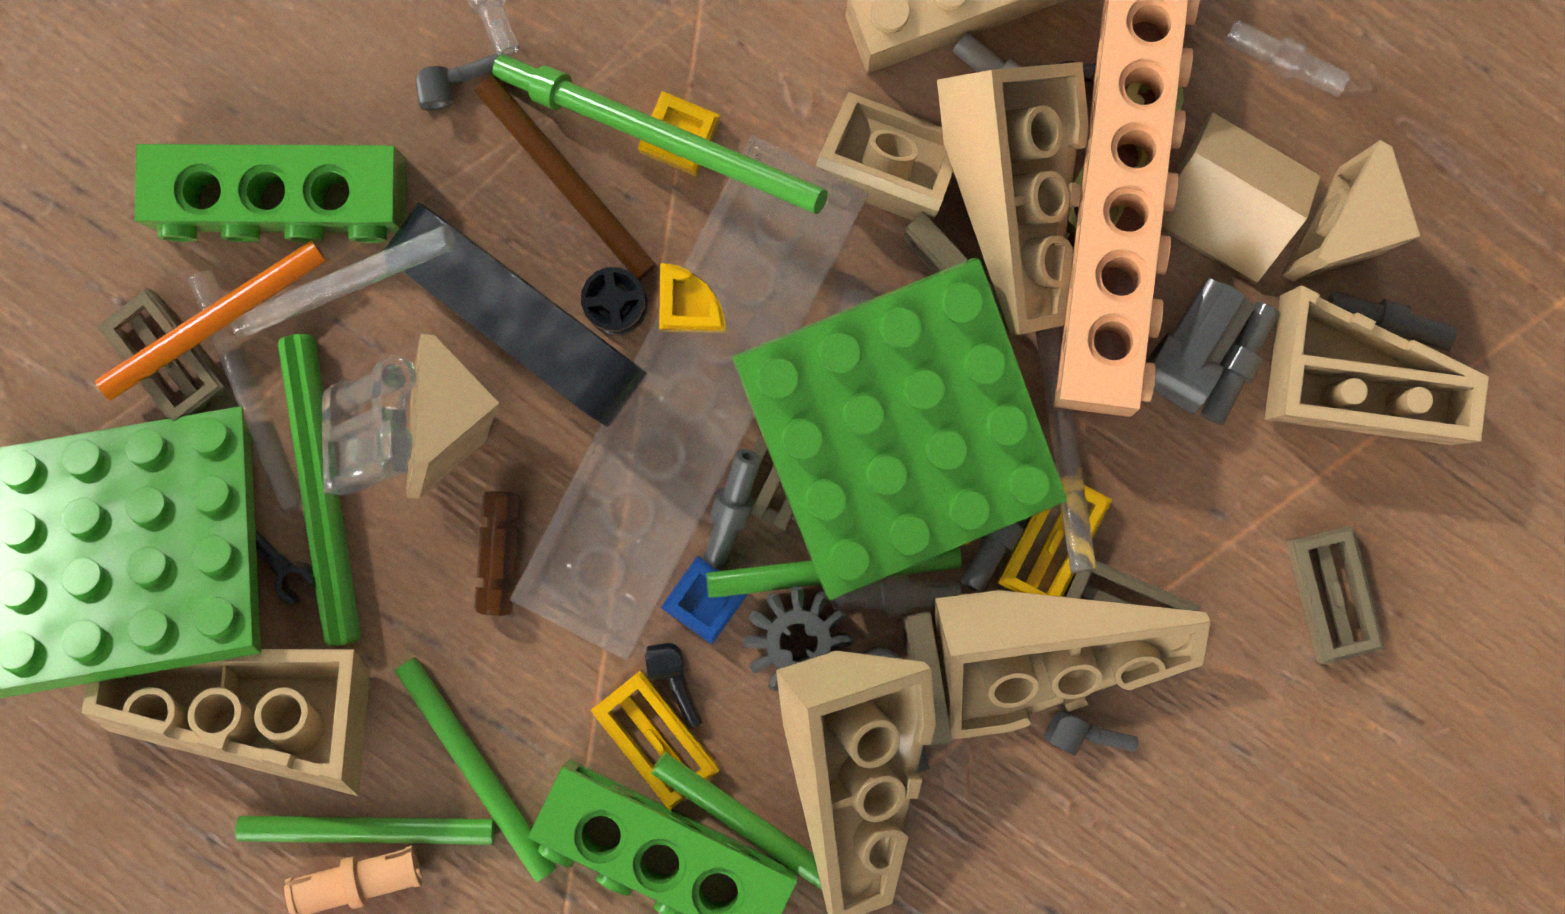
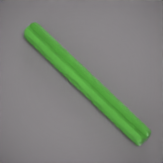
(321, 510)

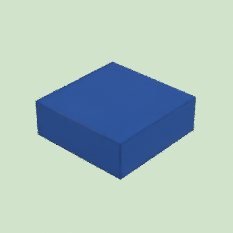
(695, 609)

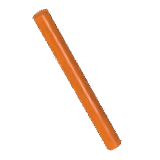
(210, 320)

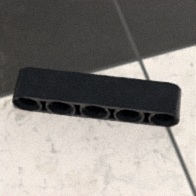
(524, 322)

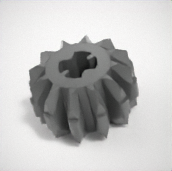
(814, 626)

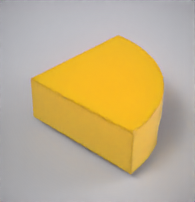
(687, 303)

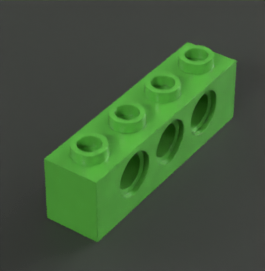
(174, 175)
(643, 822)

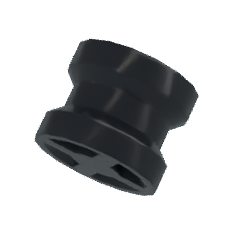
(612, 289)

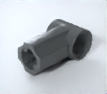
(1192, 353)

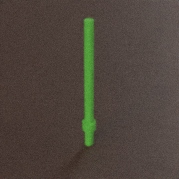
(556, 91)

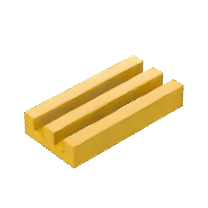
(1007, 577)
(633, 752)

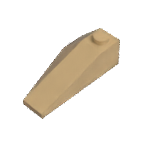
(1014, 161)
(855, 755)

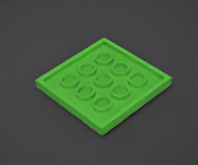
(900, 428)
(127, 552)

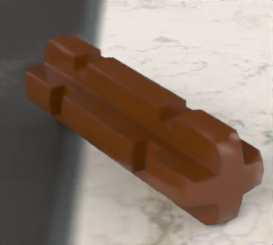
(497, 553)

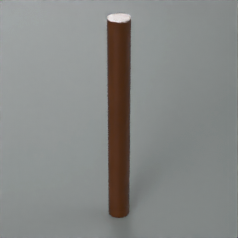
(564, 177)

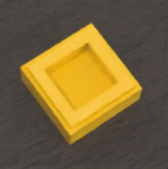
(687, 117)

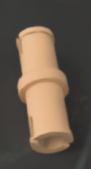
(353, 882)

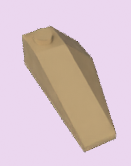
(1030, 652)

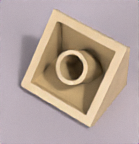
(889, 157)
(1239, 199)
(1357, 217)
(447, 416)

